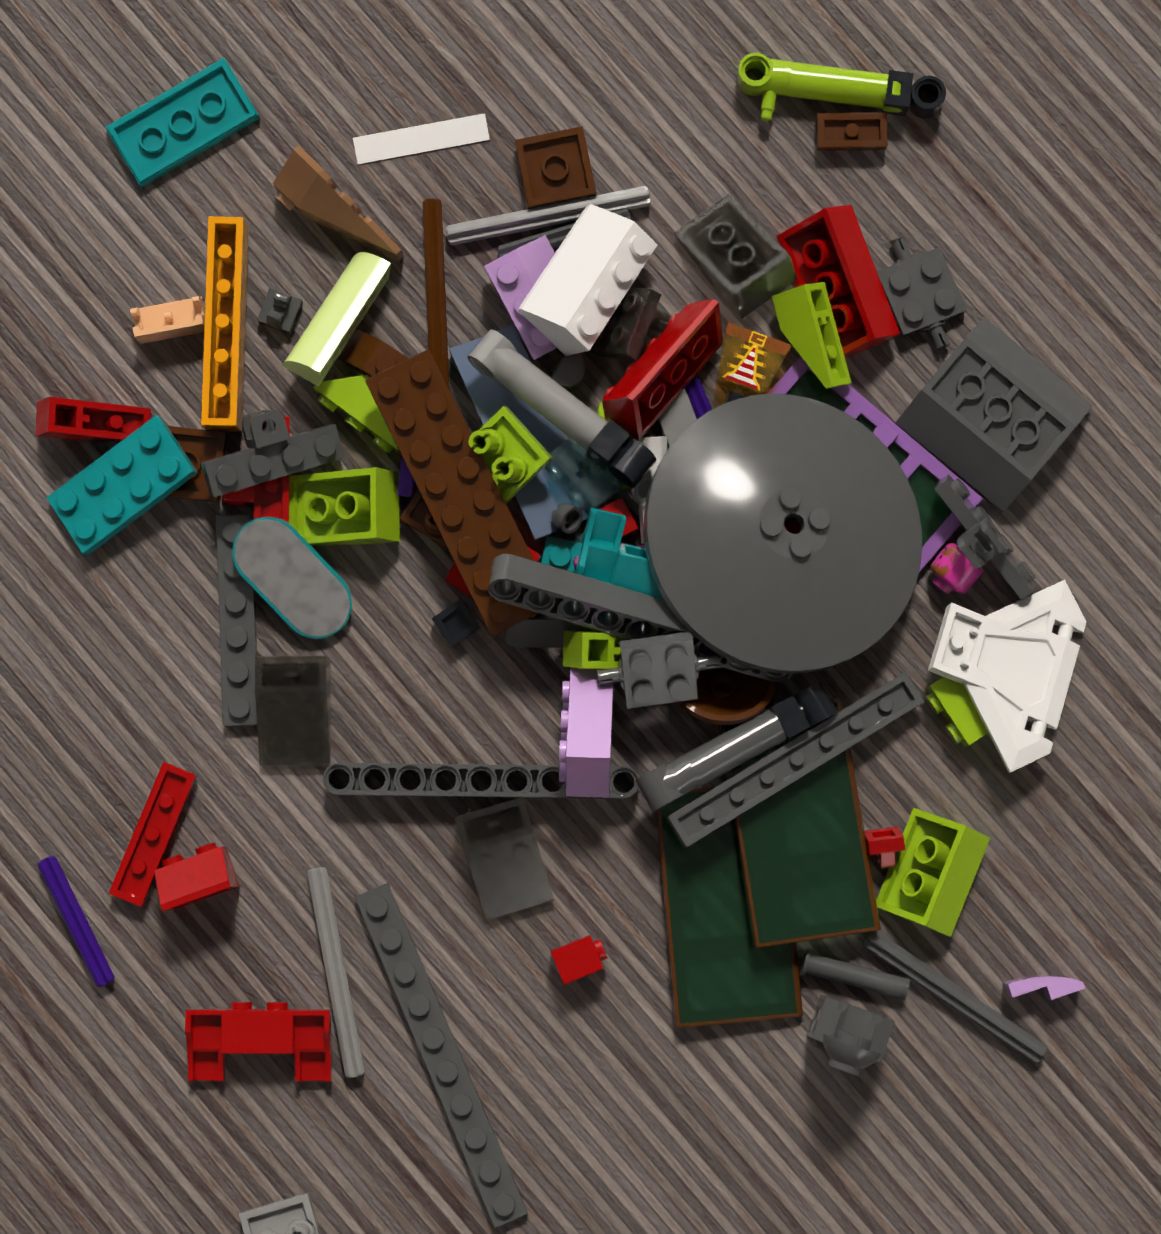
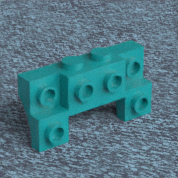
(611, 561)

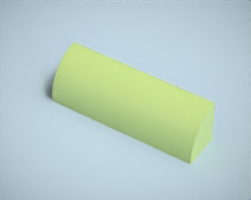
(338, 317)

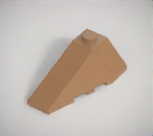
(312, 194)

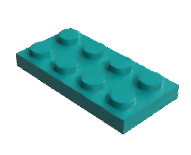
(122, 485)

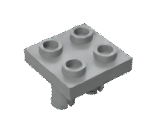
(285, 1216)

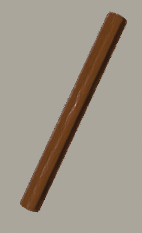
(435, 284)

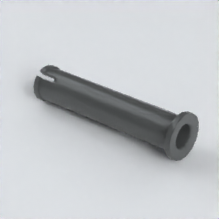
(854, 975)

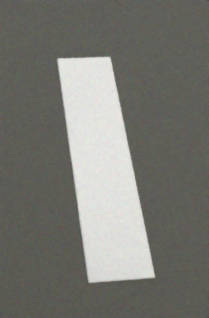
(421, 138)

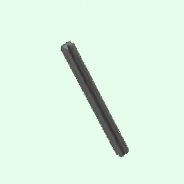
(955, 996)

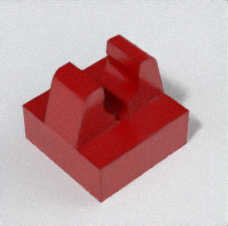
(884, 844)

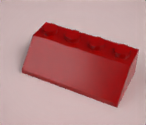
(834, 251)
(665, 368)

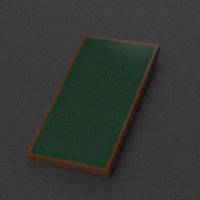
(807, 856)
(709, 934)

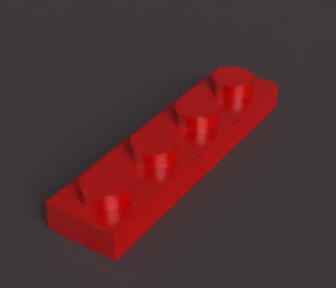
(152, 834)

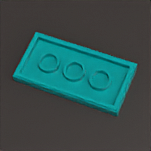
(182, 122)

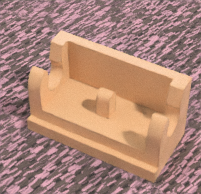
(169, 320)

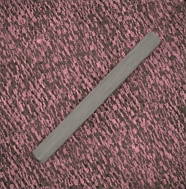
(544, 215)
(335, 972)

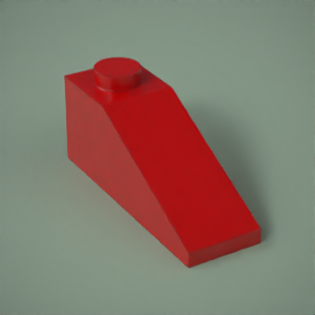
(87, 420)

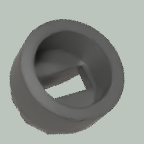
(570, 512)

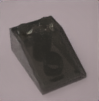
(737, 255)

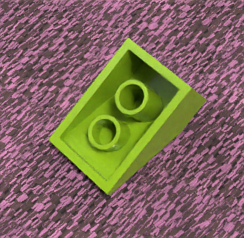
(346, 506)

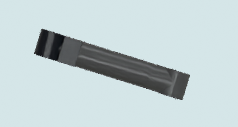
(736, 746)

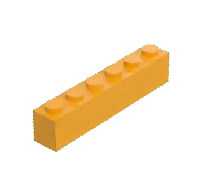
(225, 324)

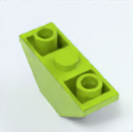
(355, 401)

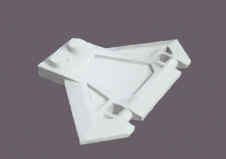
(1014, 667)

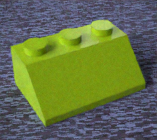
(932, 872)

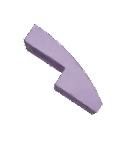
(1052, 986)

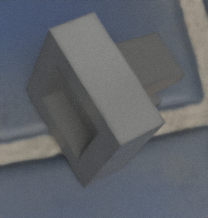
(280, 311)

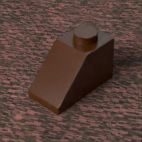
(369, 354)

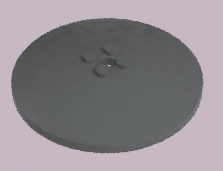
(736, 570)

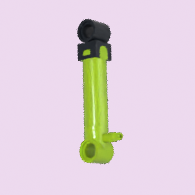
(887, 92)

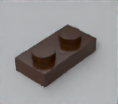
(851, 131)

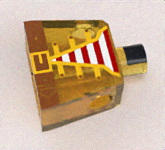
(749, 362)

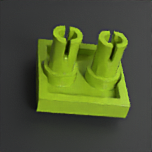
(509, 452)

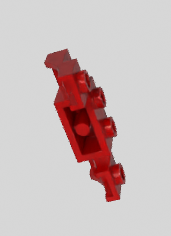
(258, 1031)

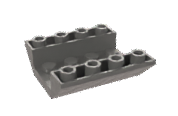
(993, 414)

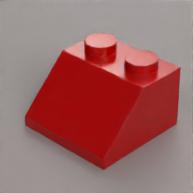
(195, 878)

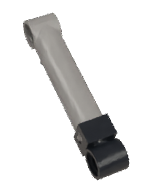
(603, 440)

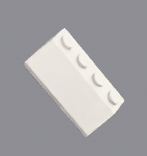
(587, 279)

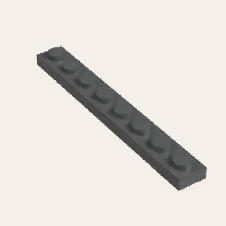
(794, 760)

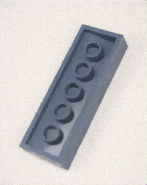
(488, 396)

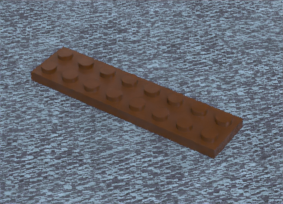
(451, 479)

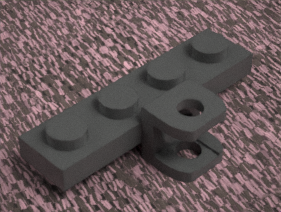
(270, 453)
(982, 538)

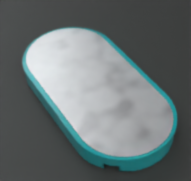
(292, 577)

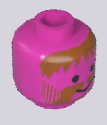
(954, 570)

